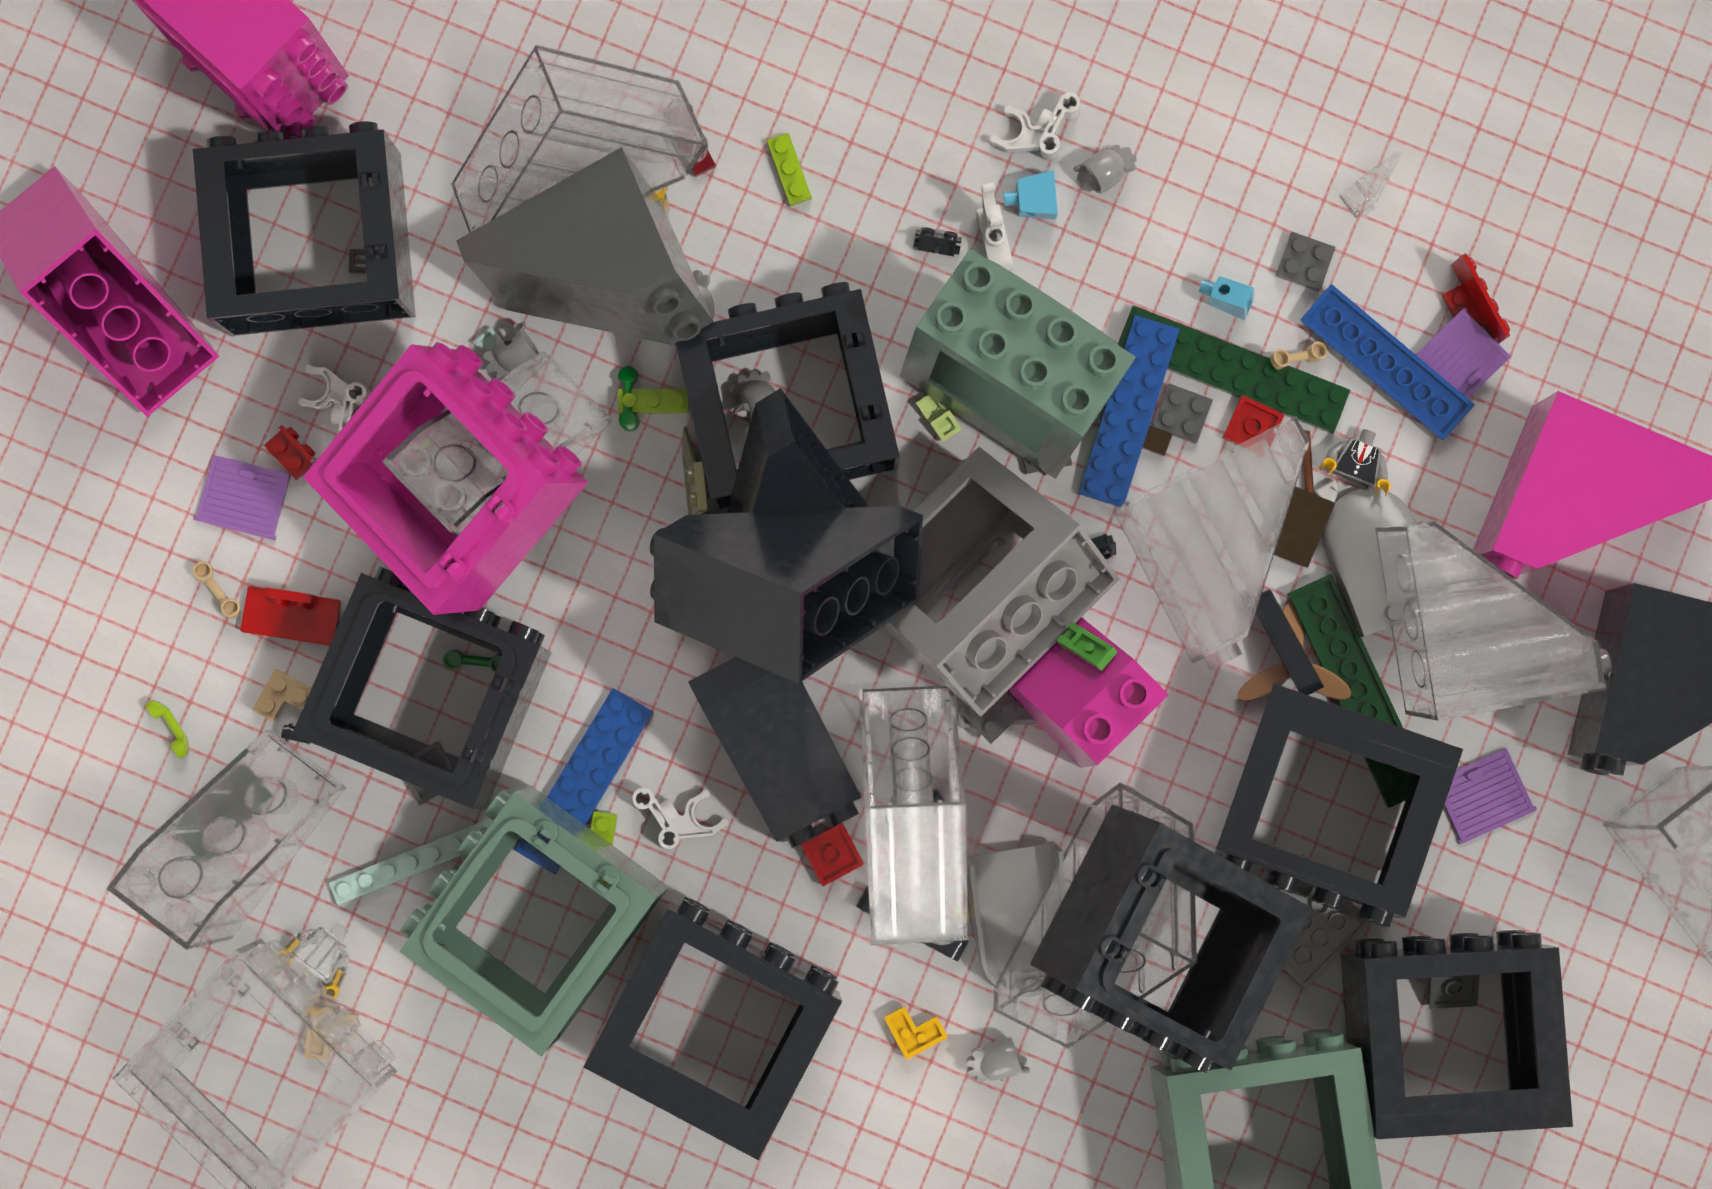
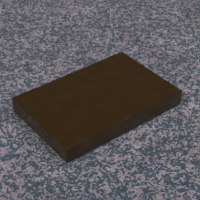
(1303, 526)

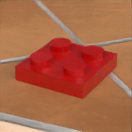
(1250, 420)
(832, 854)

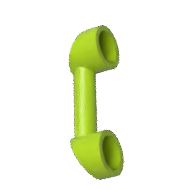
(180, 745)

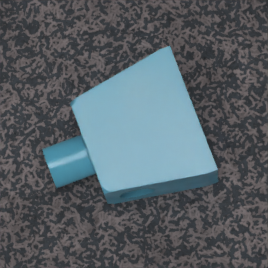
(1034, 196)
(1237, 298)

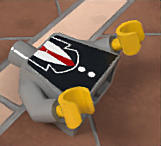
(1359, 462)

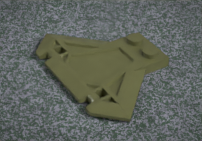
(693, 478)

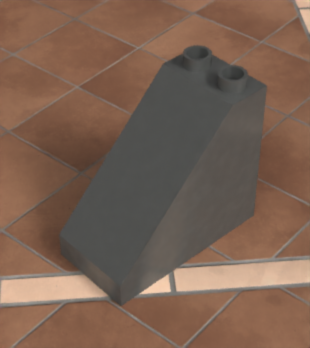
(592, 257)

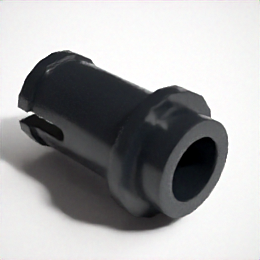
(286, 734)

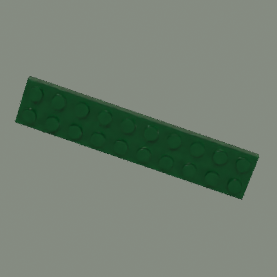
(1250, 374)
(1344, 654)

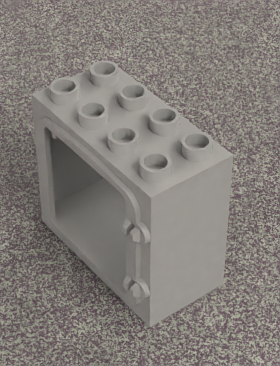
(1020, 604)

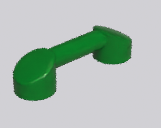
(627, 419)
(455, 658)

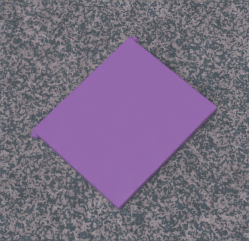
(1464, 354)
(243, 497)
(1486, 796)

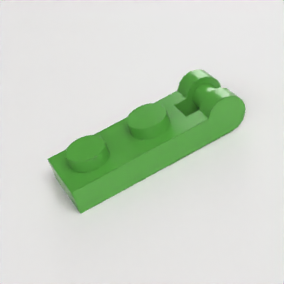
(1086, 646)

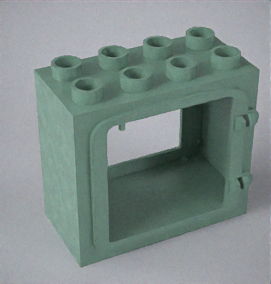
(1014, 362)
(486, 981)
(1339, 1094)

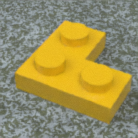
(914, 1038)

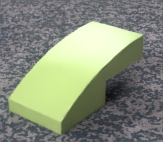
(938, 417)

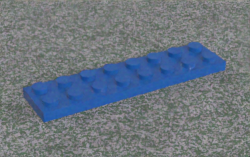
(1387, 362)
(1129, 413)
(594, 765)

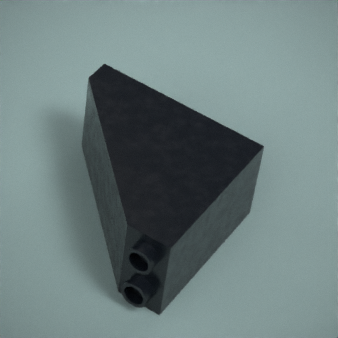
(787, 465)
(786, 583)
(1656, 681)
(777, 748)

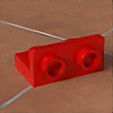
(290, 452)

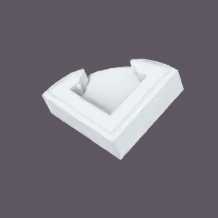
(1328, 491)

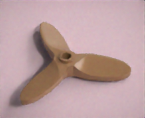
(1262, 683)

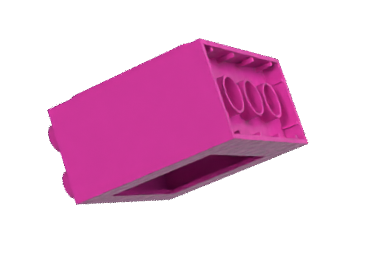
(257, 54)
(434, 564)

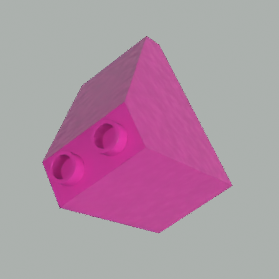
(99, 293)
(1585, 481)
(1086, 707)

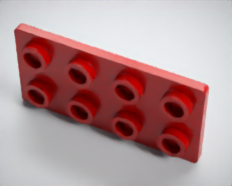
(1475, 298)
(290, 615)

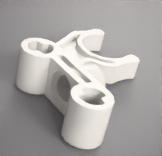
(1044, 133)
(989, 221)
(339, 393)
(671, 822)

